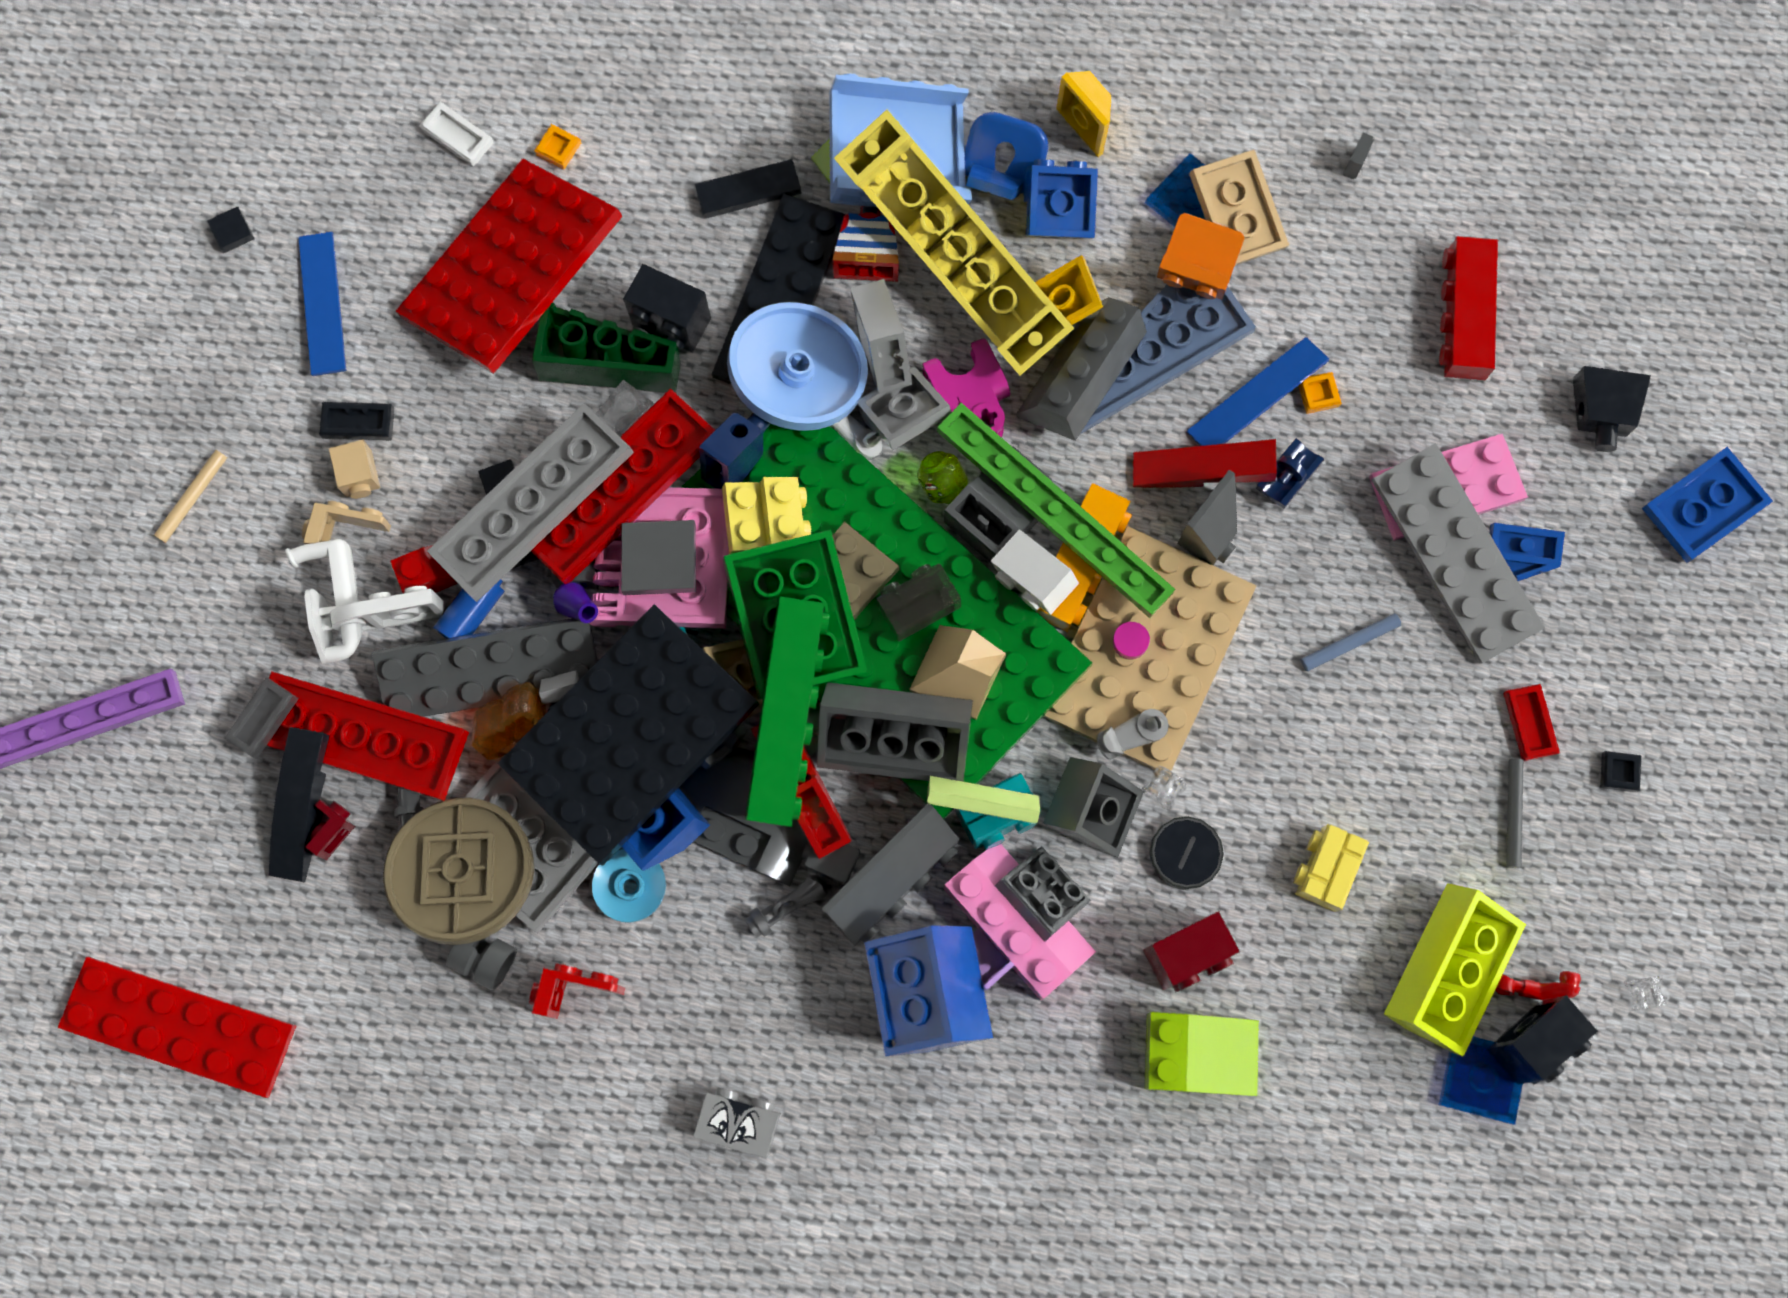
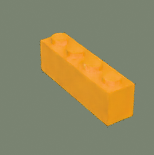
(1111, 513)

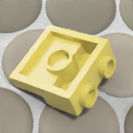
(764, 512)

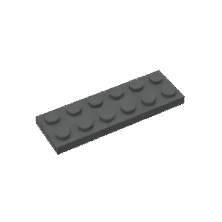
(480, 666)

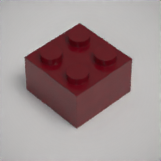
(1186, 953)

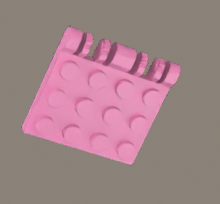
(694, 610)

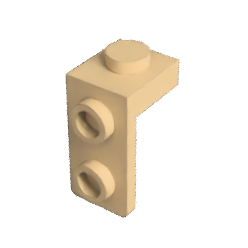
(323, 518)

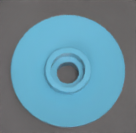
(610, 893)

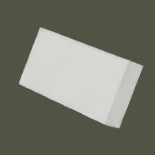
(456, 134)

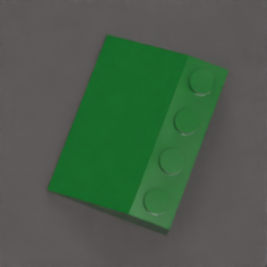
(799, 570)

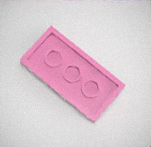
(1483, 471)

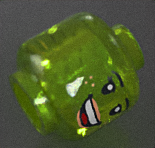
(942, 477)

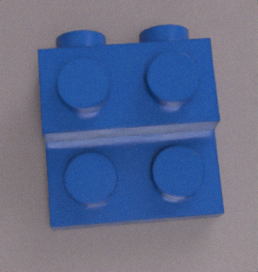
(1060, 199)

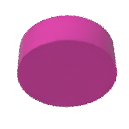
(1131, 640)

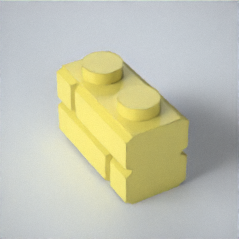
(1330, 867)

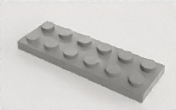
(530, 502)
(1458, 553)

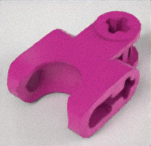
(977, 389)

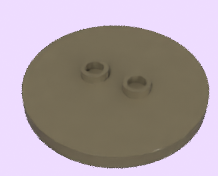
(458, 871)

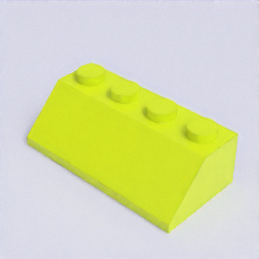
(1455, 968)

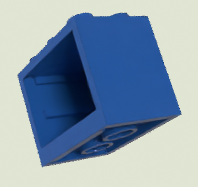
(928, 990)

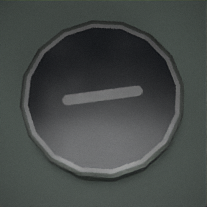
(1186, 853)

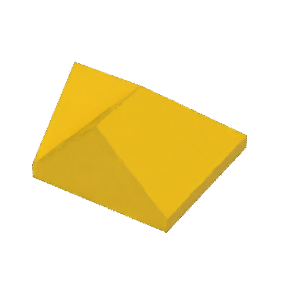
(1085, 107)
(1072, 290)

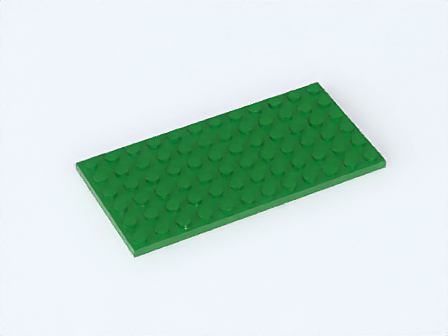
(850, 489)

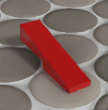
(1205, 464)
(818, 813)

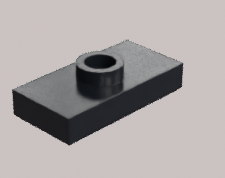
(356, 421)

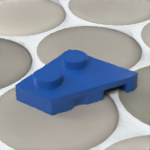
(1528, 549)

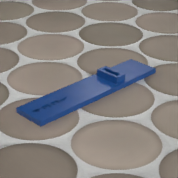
(322, 304)
(1259, 394)

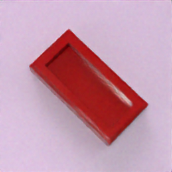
(1531, 722)

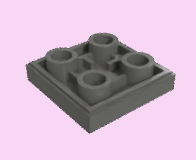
(658, 557)
(1043, 893)

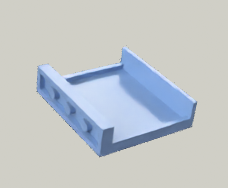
(925, 111)

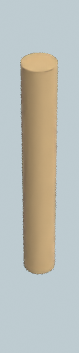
(190, 496)

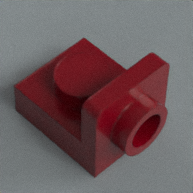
(330, 834)

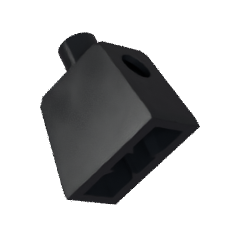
(1609, 403)

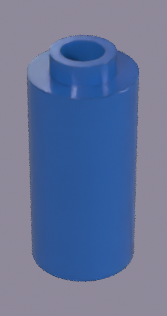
(466, 614)

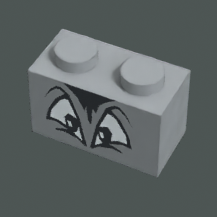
(737, 1124)

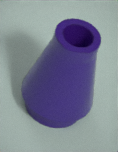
(573, 602)

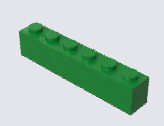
(785, 711)

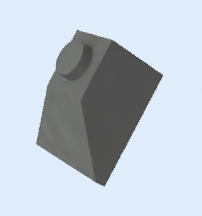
(1214, 524)

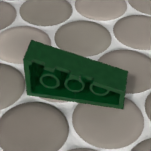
(602, 354)

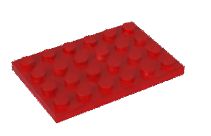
(508, 265)

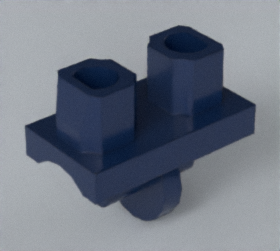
(1293, 471)

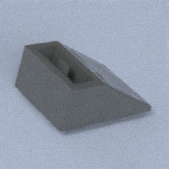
(988, 515)

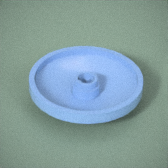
(797, 366)

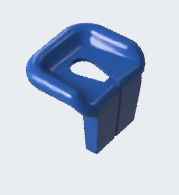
(980, 153)

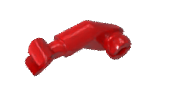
(1531, 989)

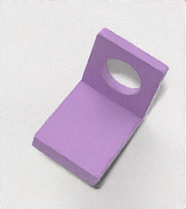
(990, 960)

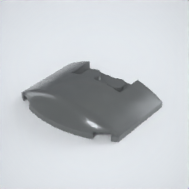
(722, 800)

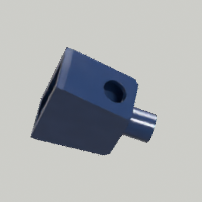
(732, 450)

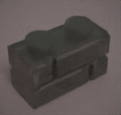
(918, 601)

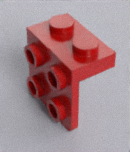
(548, 994)

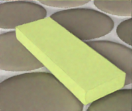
(983, 799)

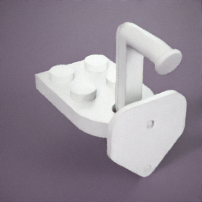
(350, 614)

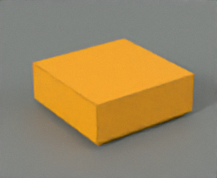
(557, 146)
(1319, 393)

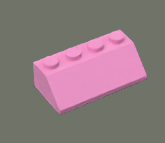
(1037, 962)

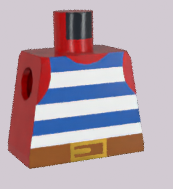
(866, 247)

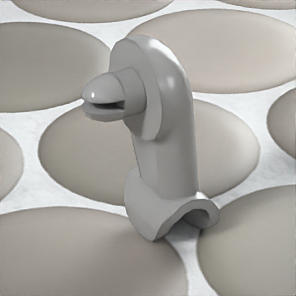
(1136, 732)

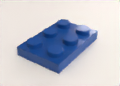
(1707, 504)

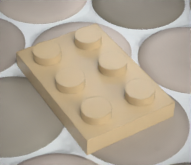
(1238, 197)

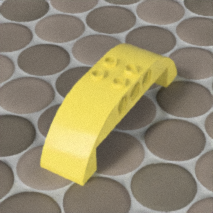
(954, 242)

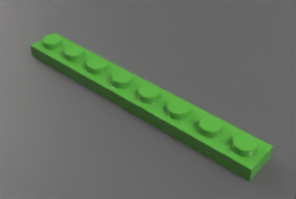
(1055, 510)

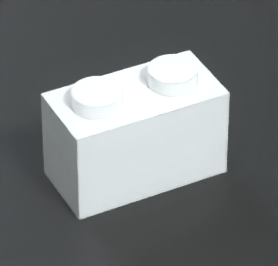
(1034, 573)

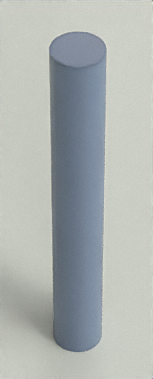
(1351, 642)

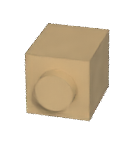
(354, 469)

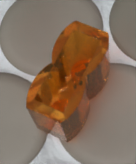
(506, 721)

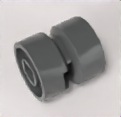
(484, 959)

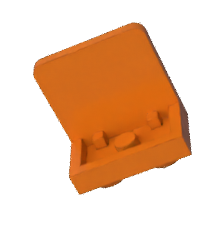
(1201, 256)

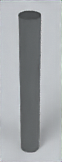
(1515, 813)

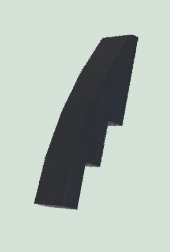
(295, 801)

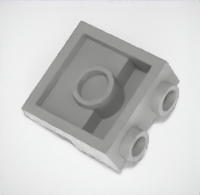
(904, 411)

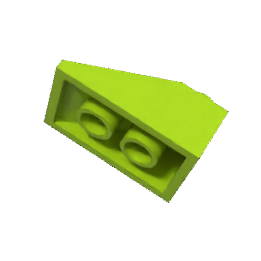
(1201, 1054)

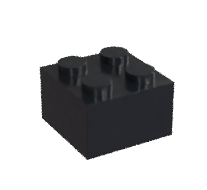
(667, 308)
(1544, 1040)

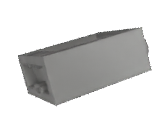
(881, 336)

